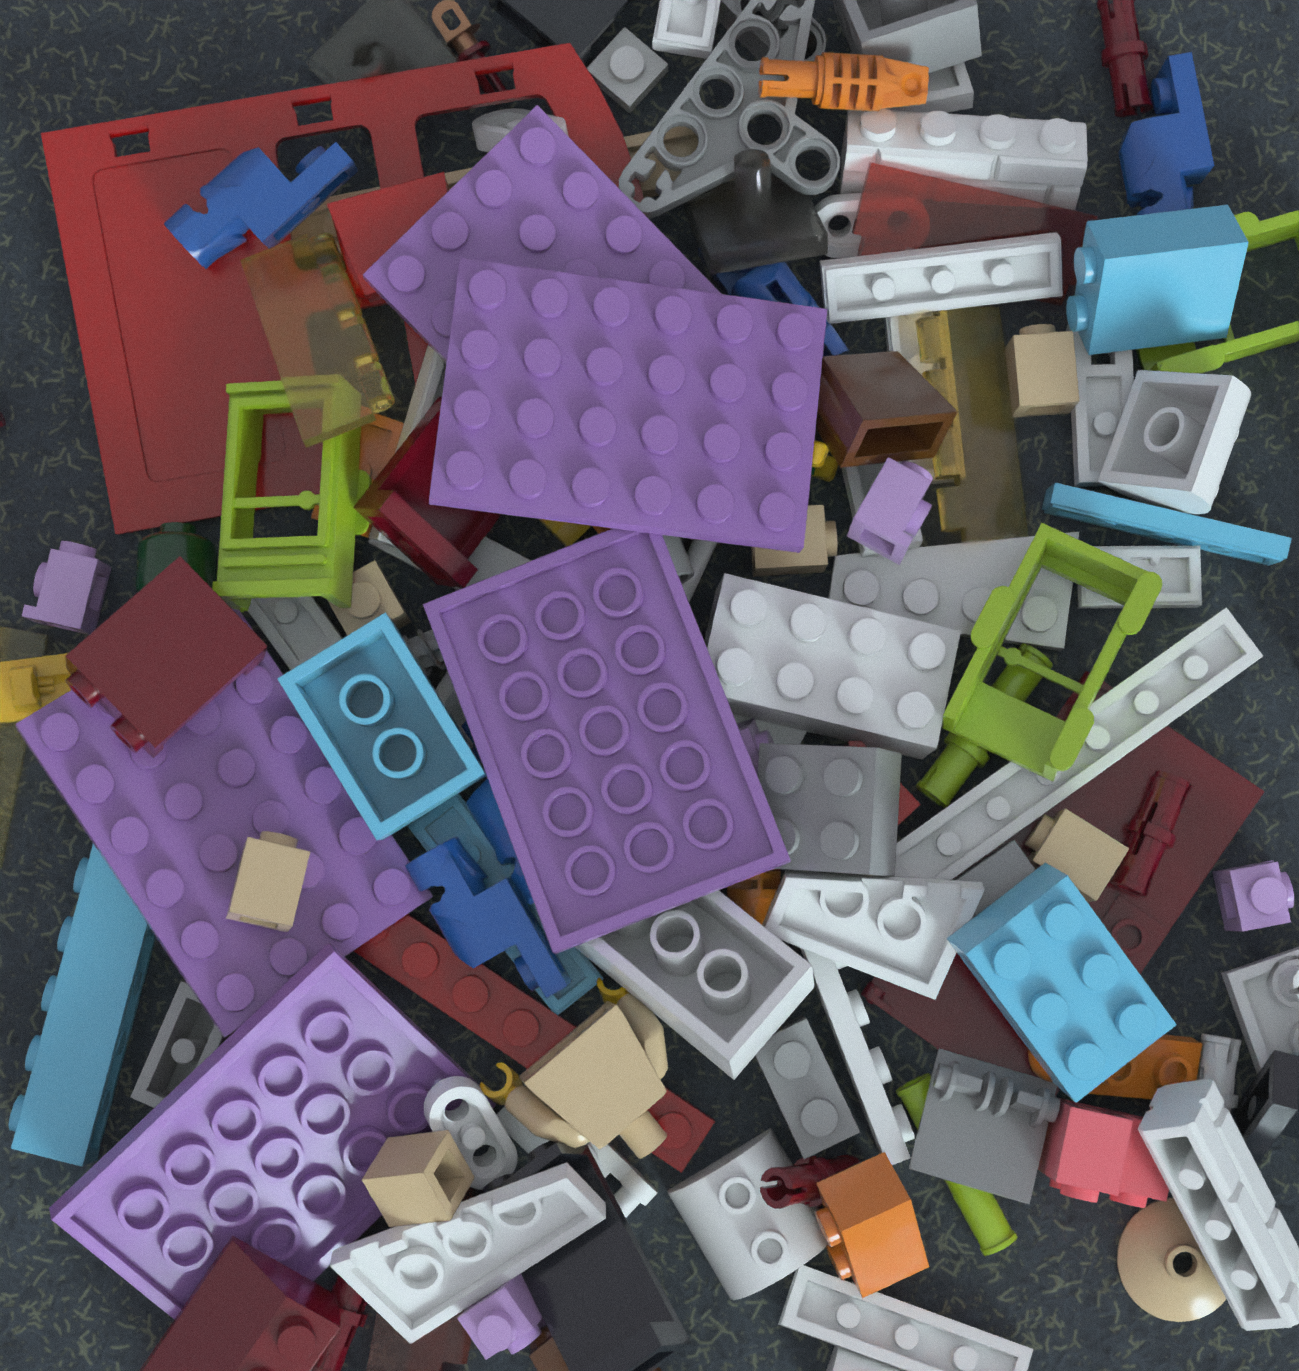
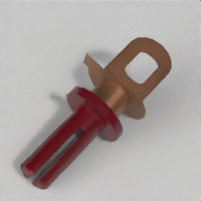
(465, 42)

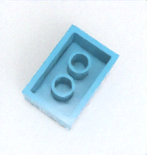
(382, 727)
(1061, 981)

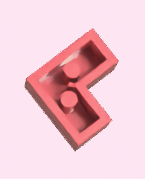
(1100, 1152)

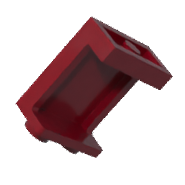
(399, 508)
(162, 658)

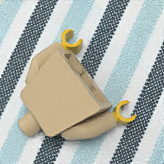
(595, 1080)

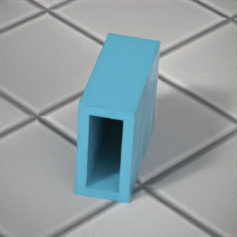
(1156, 279)

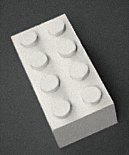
(831, 666)
(708, 976)

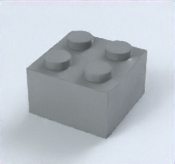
(912, 30)
(834, 805)

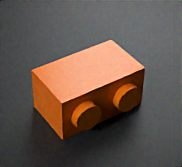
(870, 1226)

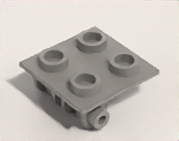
(984, 1126)

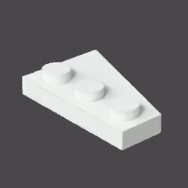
(876, 922)

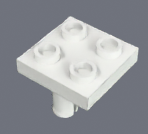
(1267, 1004)

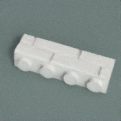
(992, 152)
(1225, 1202)

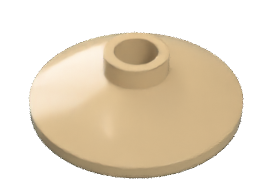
(1147, 1269)

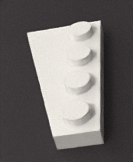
(952, 585)
(437, 1269)

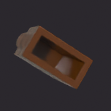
(879, 410)

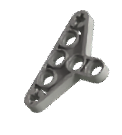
(724, 130)

